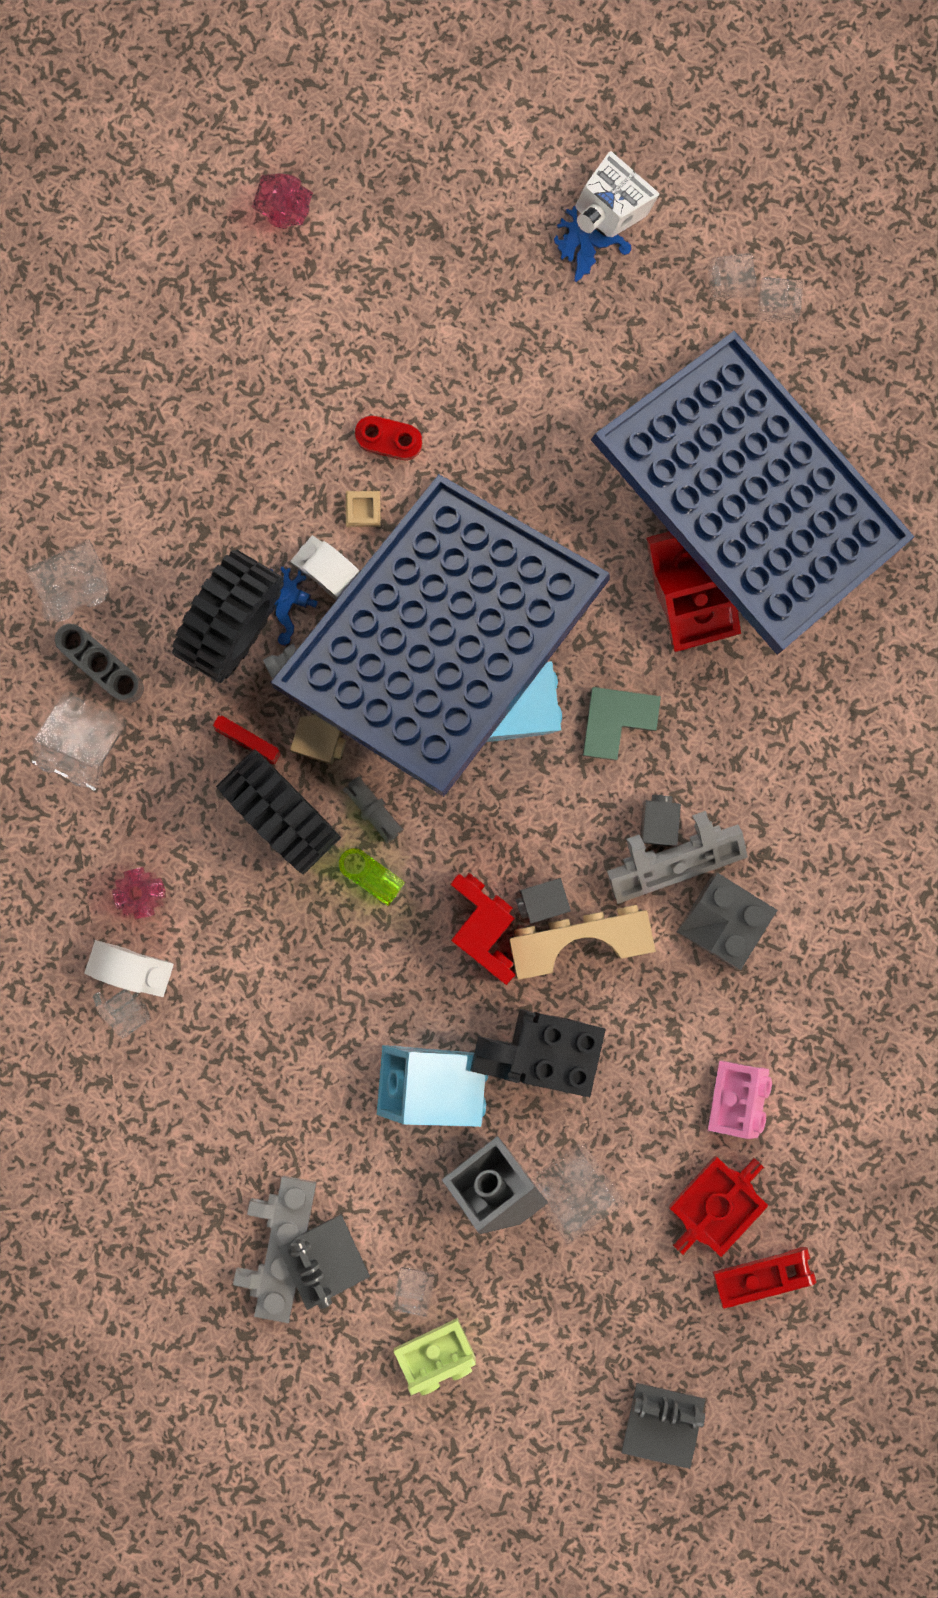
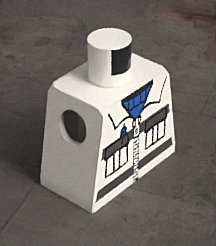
(614, 198)

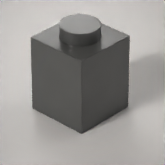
(660, 821)
(543, 901)

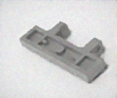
(651, 871)
(287, 1217)

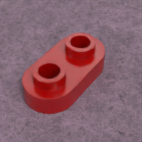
(387, 439)

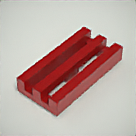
(246, 739)

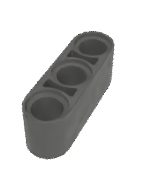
(86, 653)

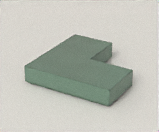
(610, 712)

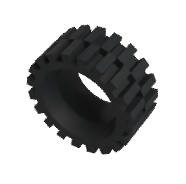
(227, 615)
(278, 812)

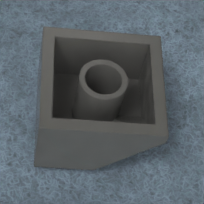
(726, 921)
(494, 1189)

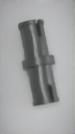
(373, 809)

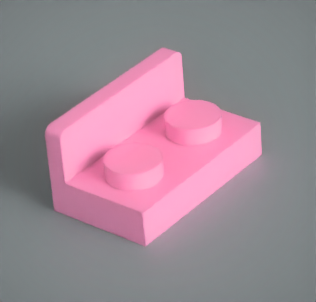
(739, 1100)

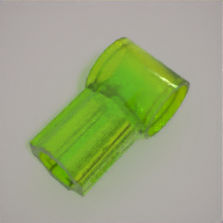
(374, 877)

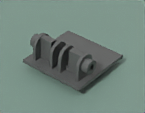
(323, 1262)
(663, 1425)

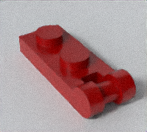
(763, 1278)

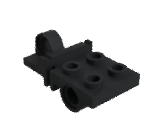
(544, 1053)

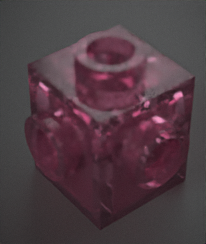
(282, 200)
(152, 893)

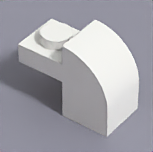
(325, 566)
(128, 969)

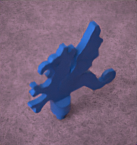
(585, 256)
(291, 595)

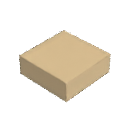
(363, 509)

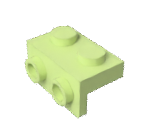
(435, 1357)

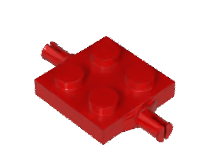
(718, 1206)

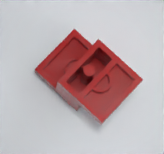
(690, 599)
(484, 927)

